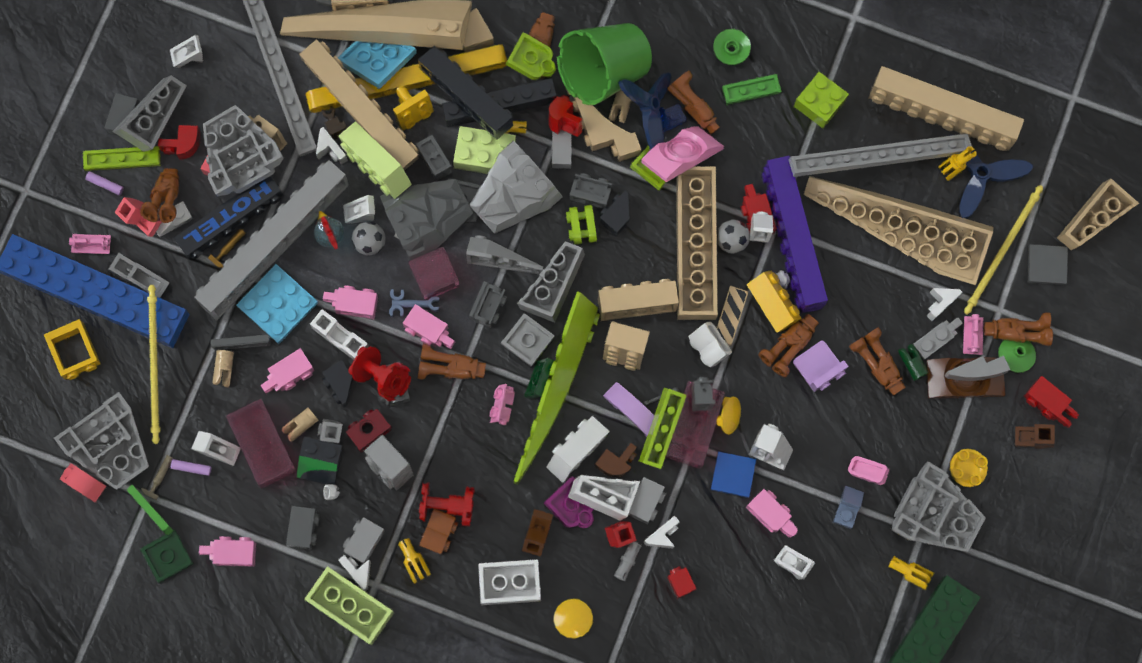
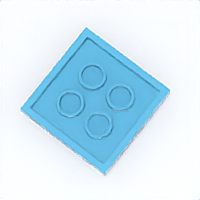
(376, 61)
(277, 304)

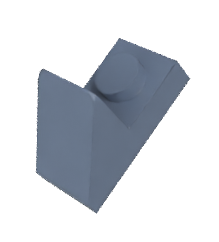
(848, 507)

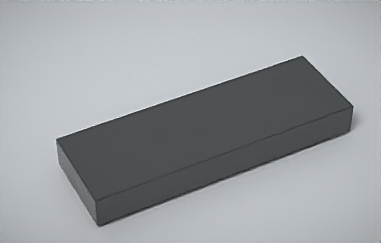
(240, 342)

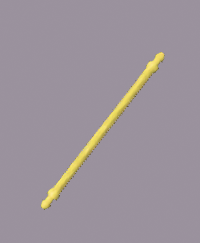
(1034, 197)
(155, 429)

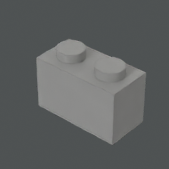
(645, 501)
(363, 541)

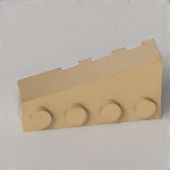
(1098, 212)

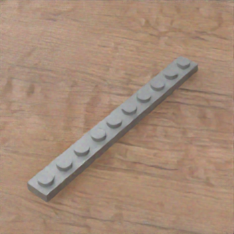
(280, 76)
(878, 155)

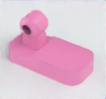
(868, 470)

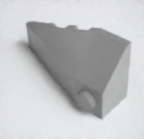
(490, 254)

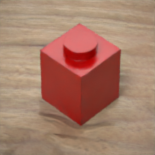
(620, 534)
(681, 582)

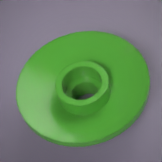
(735, 39)
(1017, 362)

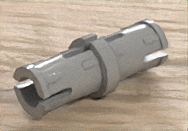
(627, 561)

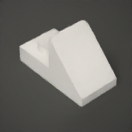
(186, 51)
(327, 144)
(360, 210)
(182, 217)
(945, 298)
(659, 537)
(794, 562)
(361, 574)

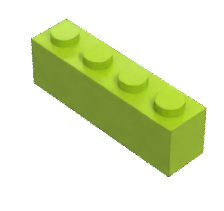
(662, 428)

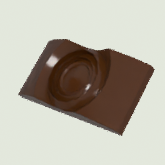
(941, 387)

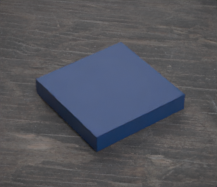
(733, 474)

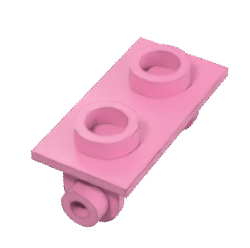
(90, 244)
(973, 335)
(502, 395)

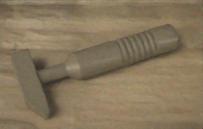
(158, 478)

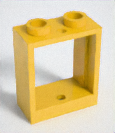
(63, 333)

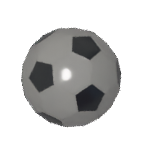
(733, 236)
(368, 238)

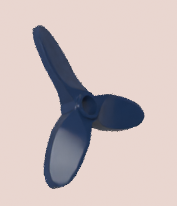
(649, 105)
(998, 171)

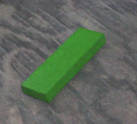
(751, 89)
(149, 510)

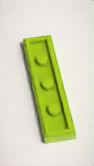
(120, 158)

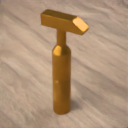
(225, 250)

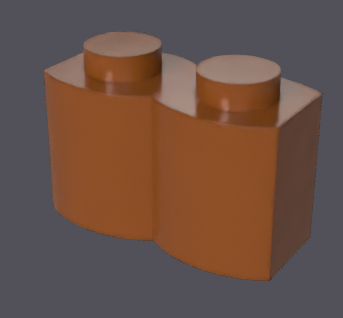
(438, 532)

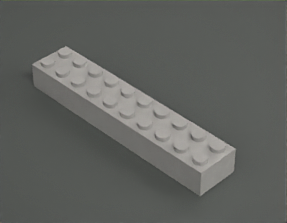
(272, 240)

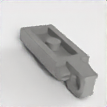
(937, 338)

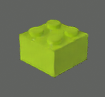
(821, 100)

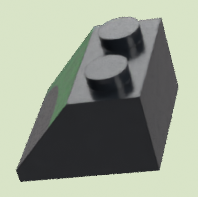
(319, 461)

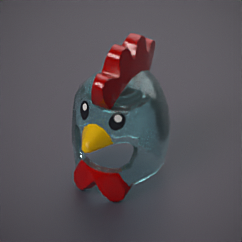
(328, 231)

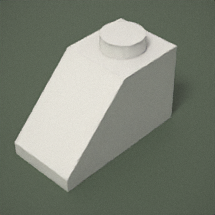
(761, 227)
(216, 448)

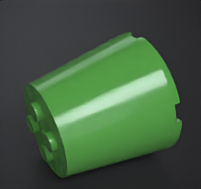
(600, 57)

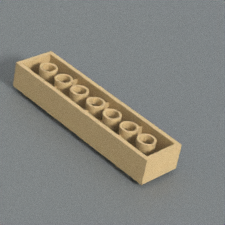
(358, 105)
(946, 109)
(696, 244)

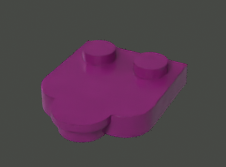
(568, 510)

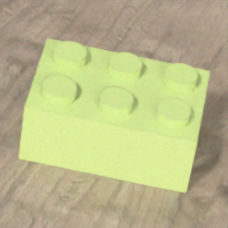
(478, 149)

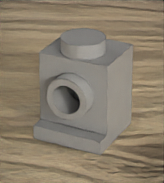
(330, 431)

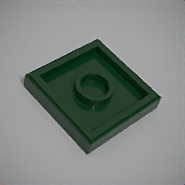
(538, 378)
(166, 556)

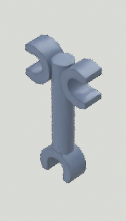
(398, 303)

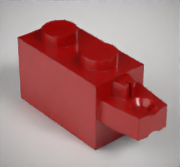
(754, 203)

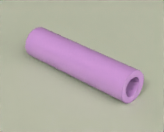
(104, 183)
(191, 467)

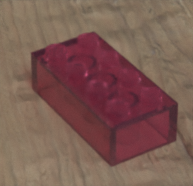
(694, 431)
(261, 443)

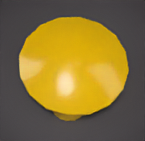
(730, 415)
(968, 467)
(573, 618)

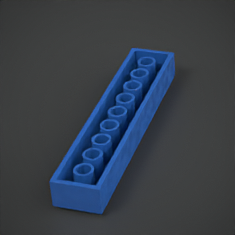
(90, 290)

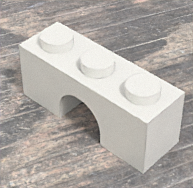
(337, 335)

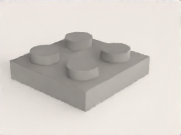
(527, 340)

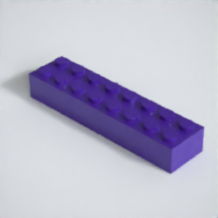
(794, 235)

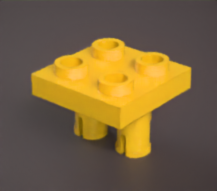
(412, 108)

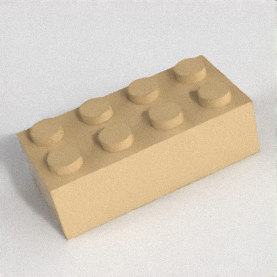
(637, 300)
(625, 346)

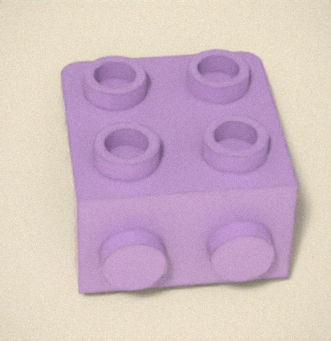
(819, 366)

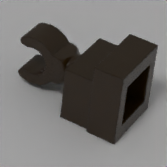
(333, 124)

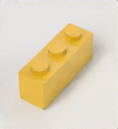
(774, 301)

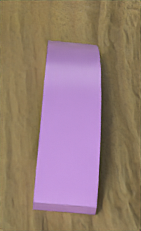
(630, 407)

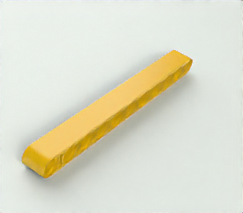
(413, 78)

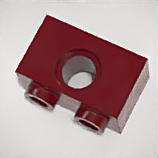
(362, 440)

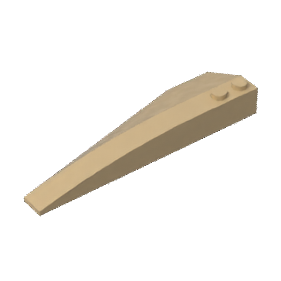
(404, 23)
(932, 237)

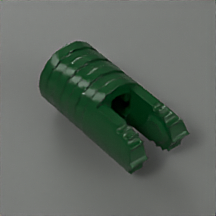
(915, 365)

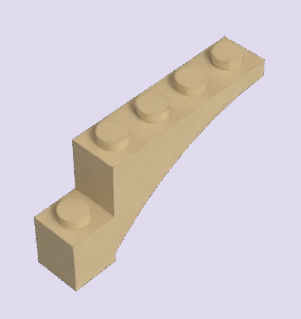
(603, 133)

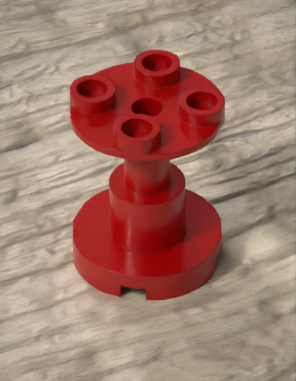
(391, 379)
(454, 504)

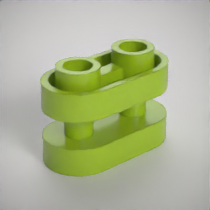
(576, 234)

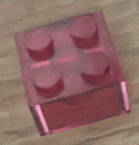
(434, 273)

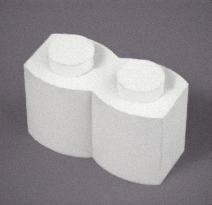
(709, 344)

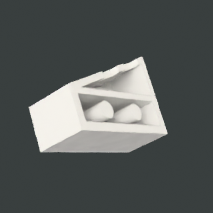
(771, 447)
(577, 448)
(605, 495)

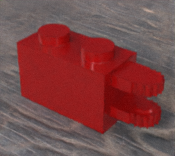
(1050, 401)

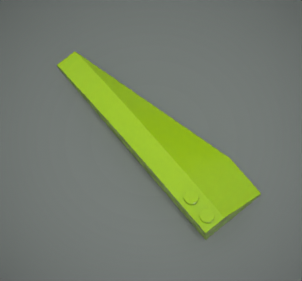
(562, 373)

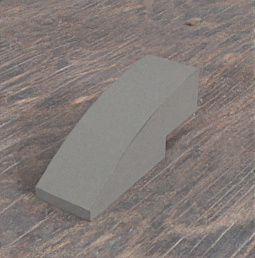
(561, 150)
(137, 275)
(979, 370)

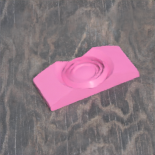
(681, 153)

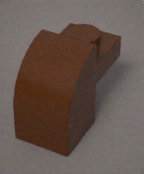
(1039, 436)
(614, 466)
(537, 532)

